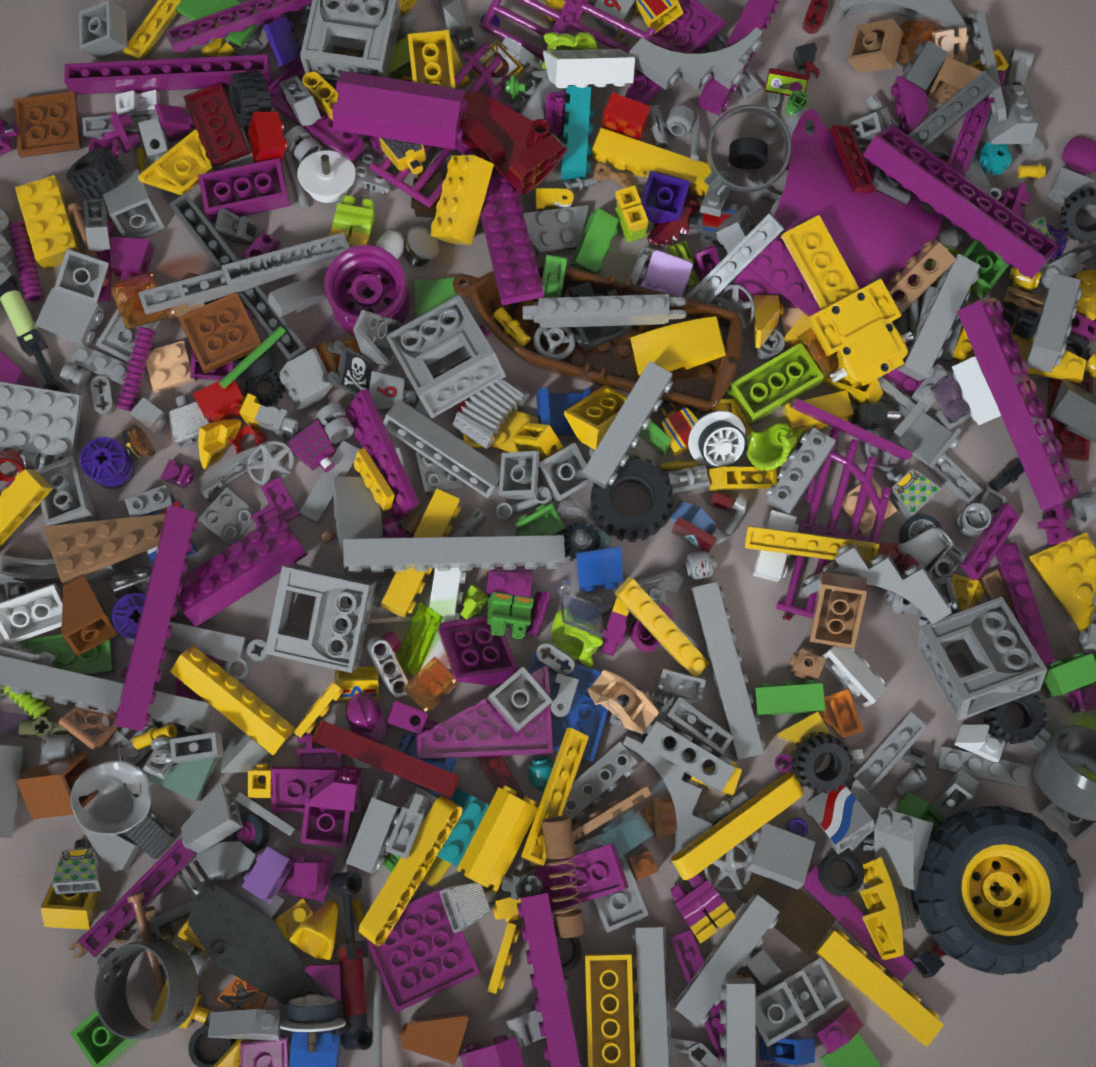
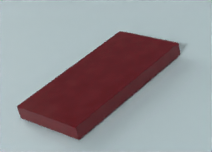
(216, 125)
(1073, 446)

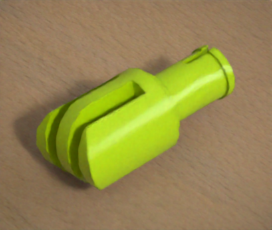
(683, 251)

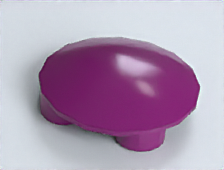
(1080, 155)

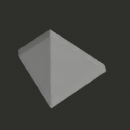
(453, 16)

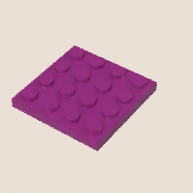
(422, 954)

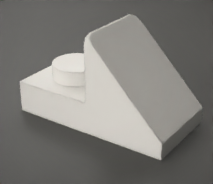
(978, 741)

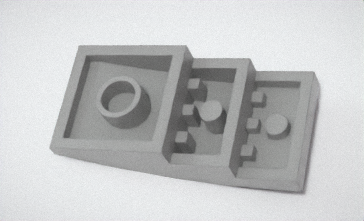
(355, 511)
(795, 1001)

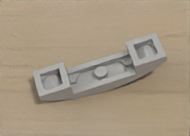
(229, 471)

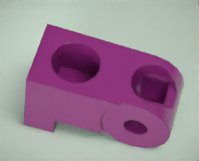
(264, 244)
(1084, 327)

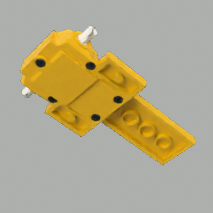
(850, 318)

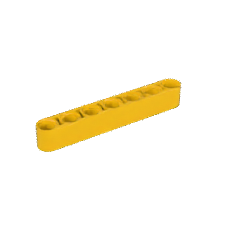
(737, 826)
(411, 871)

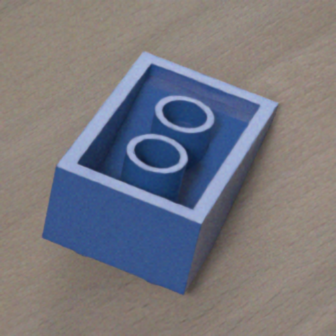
(599, 569)
(327, 1050)

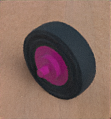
(253, 833)

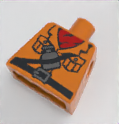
(242, 996)

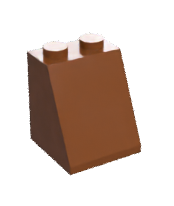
(84, 617)
(49, 786)
(436, 1035)

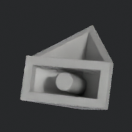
(242, 753)

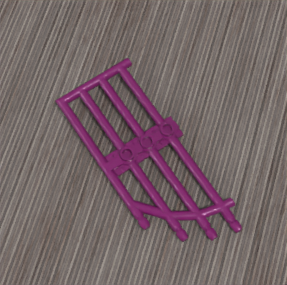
(565, 22)
(485, 77)
(811, 528)

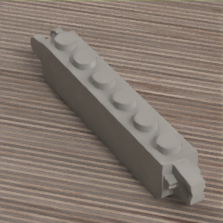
(604, 310)

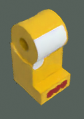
(553, 198)

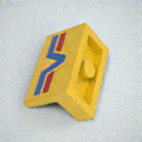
(359, 681)

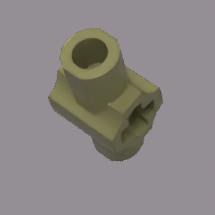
(31, 727)

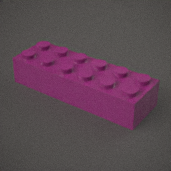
(238, 570)

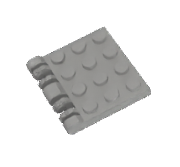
(38, 423)

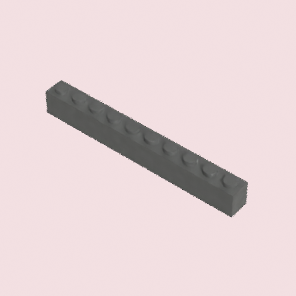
(220, 255)

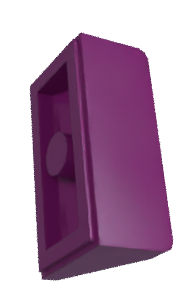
(538, 612)

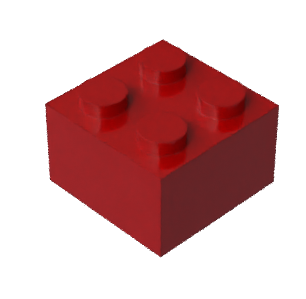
(626, 116)
(266, 137)
(220, 403)

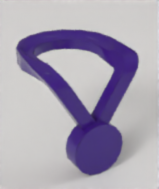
(1056, 232)

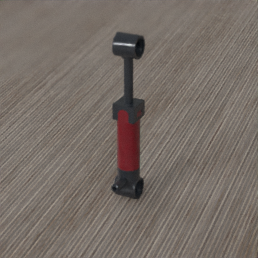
(356, 1033)

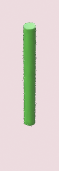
(253, 356)

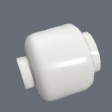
(392, 242)

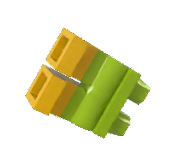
(631, 214)
(354, 221)

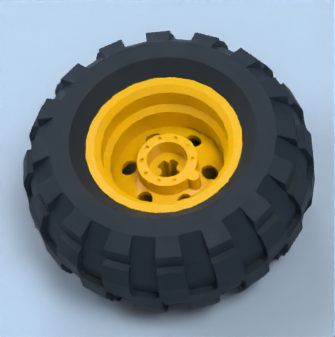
(1046, 889)

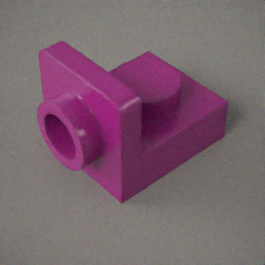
(178, 474)
(1082, 699)

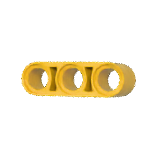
(322, 92)

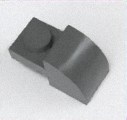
(238, 229)

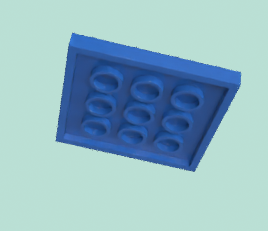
(583, 714)

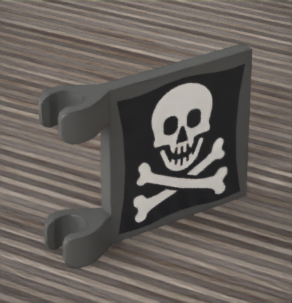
(353, 369)

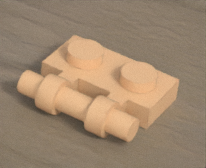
(945, 39)

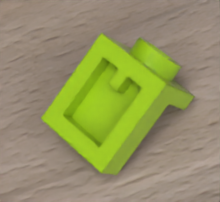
(473, 602)

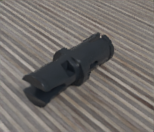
(1009, 475)

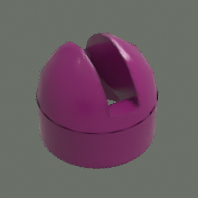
(780, 759)

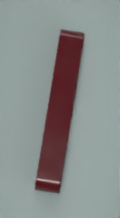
(386, 758)

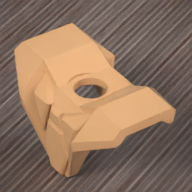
(636, 714)

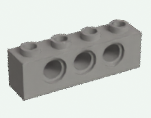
(722, 765)

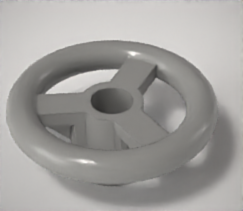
(559, 334)

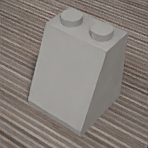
(133, 207)

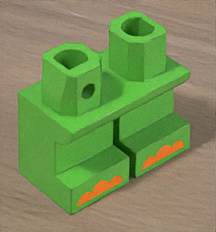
(509, 612)

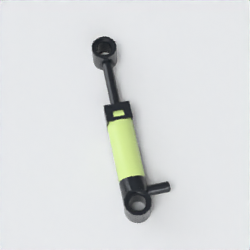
(28, 335)

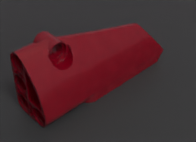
(517, 146)

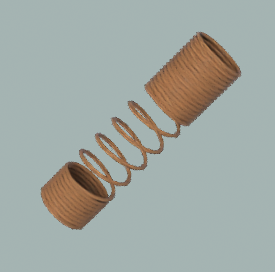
(559, 845)

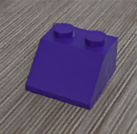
(281, 40)
(664, 197)

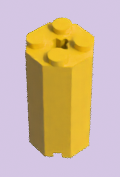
(498, 838)

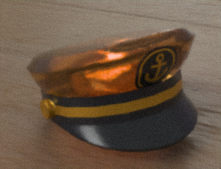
(137, 443)

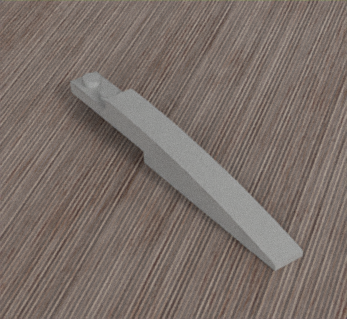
(243, 274)

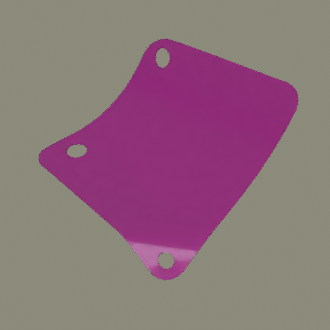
(869, 229)

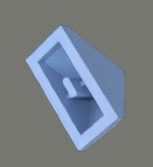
(694, 515)

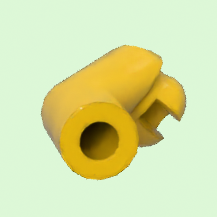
(213, 47)

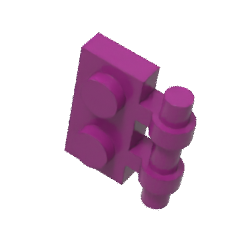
(317, 756)

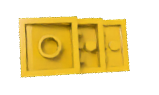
(679, 345)
(884, 916)

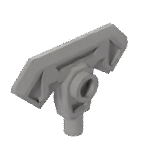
(658, 585)

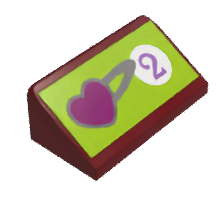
(785, 82)

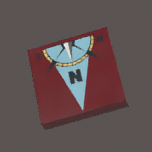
(693, 534)

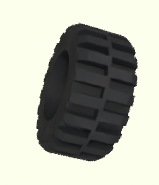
(634, 527)

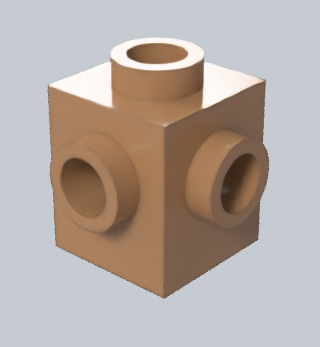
(814, 662)

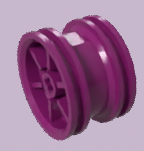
(349, 269)

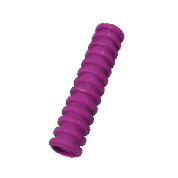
(25, 261)
(136, 368)

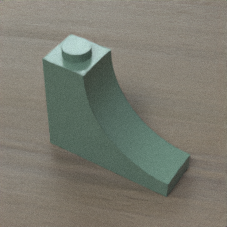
(187, 778)

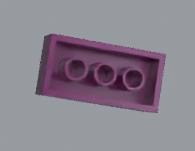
(245, 189)

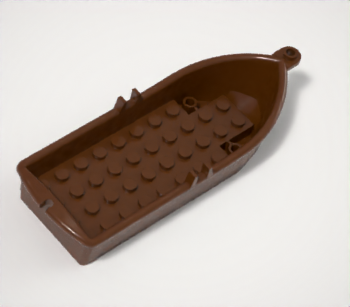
(614, 361)

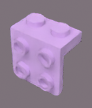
(667, 273)

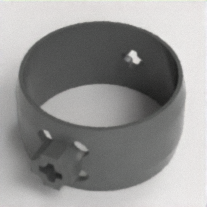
(716, 181)
(1058, 778)
(111, 991)

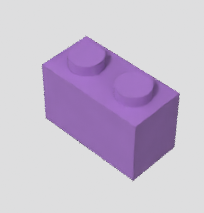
(267, 874)

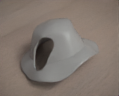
(115, 805)

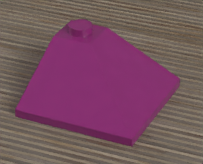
(476, 653)

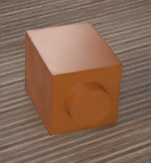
(643, 865)

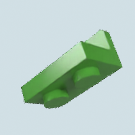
(542, 523)

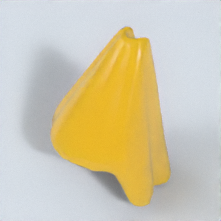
(318, 932)

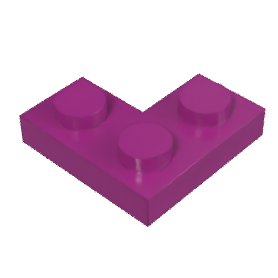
(279, 502)

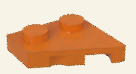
(841, 714)

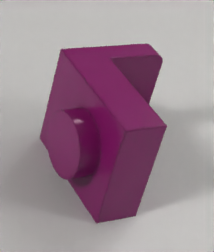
(98, 143)

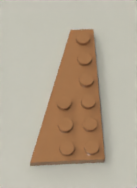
(97, 544)
(614, 809)

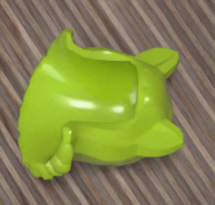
(569, 42)
(772, 446)
(574, 640)

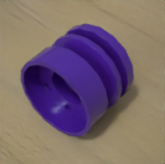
(112, 473)
(122, 610)

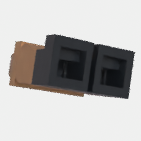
(1025, 306)

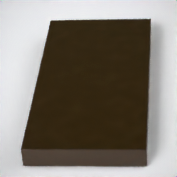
(799, 916)

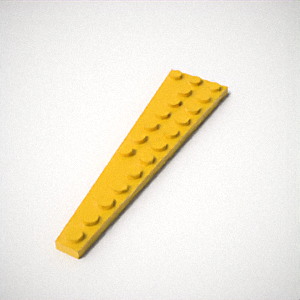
(1071, 576)

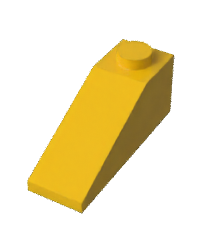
(766, 317)
(857, 393)
(741, 478)

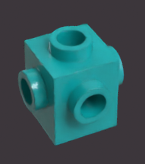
(995, 158)

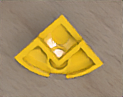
(215, 439)

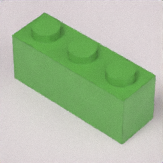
(595, 242)
(790, 698)

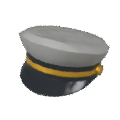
(420, 246)

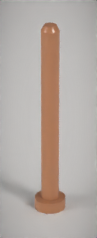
(75, 210)
(136, 899)

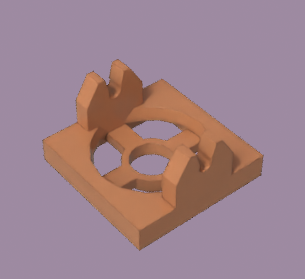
(91, 741)

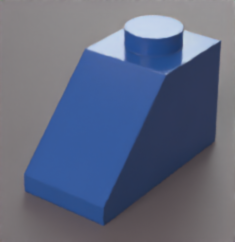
(789, 1050)

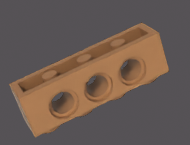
(925, 276)

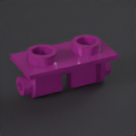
(555, 111)

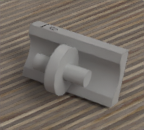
(689, 479)

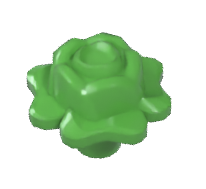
(513, 87)

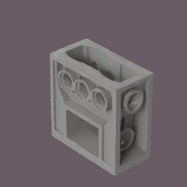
(351, 29)
(450, 361)
(327, 628)
(996, 650)

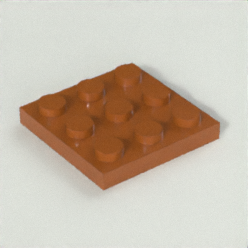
(47, 124)
(220, 332)

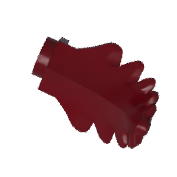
(670, 230)

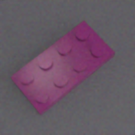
(293, 784)
(598, 875)

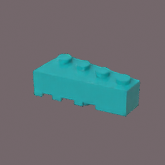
(576, 133)

